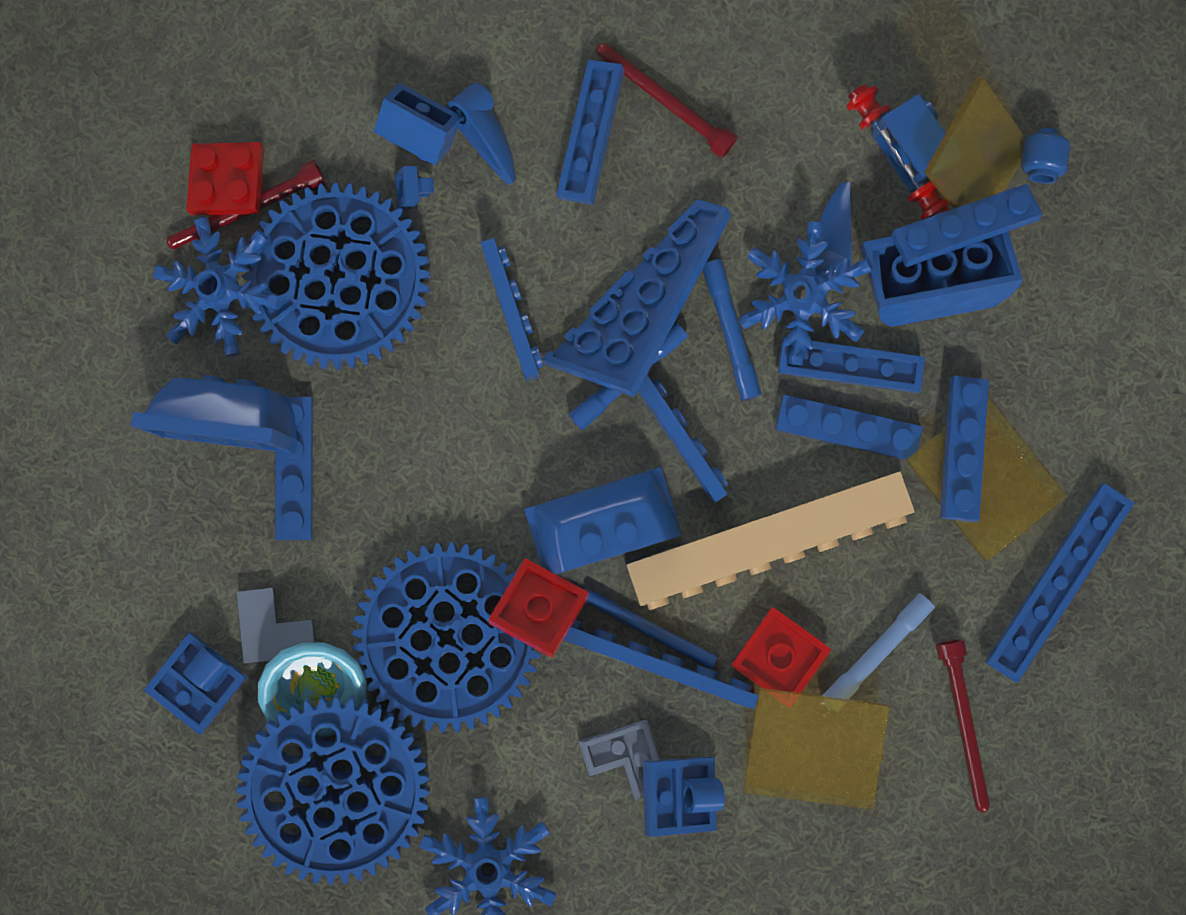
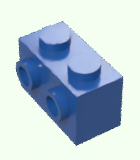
(417, 124)

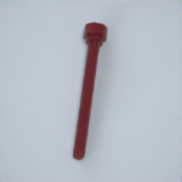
(718, 139)
(308, 176)
(952, 656)

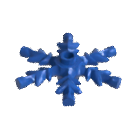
(217, 287)
(815, 298)
(501, 859)

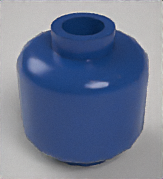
(1045, 156)

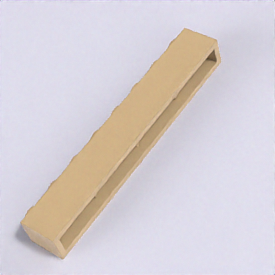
(769, 539)

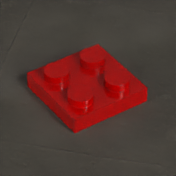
(225, 178)
(538, 608)
(780, 654)

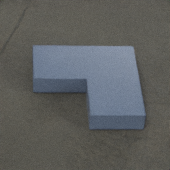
(259, 626)
(620, 747)

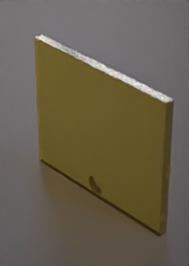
(977, 150)
(1013, 485)
(816, 748)

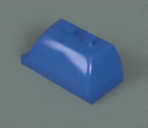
(944, 285)
(220, 414)
(603, 521)

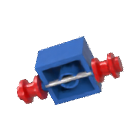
(907, 140)

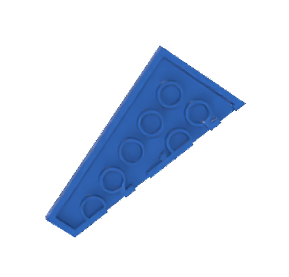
(627, 332)

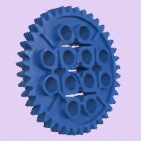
(384, 241)
(384, 643)
(274, 770)

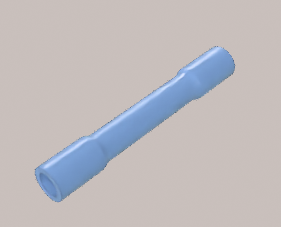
(906, 622)

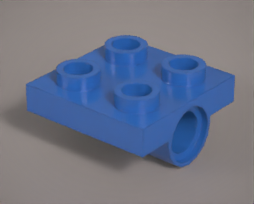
(195, 683)
(681, 796)

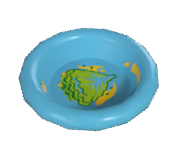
(309, 672)

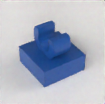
(410, 187)

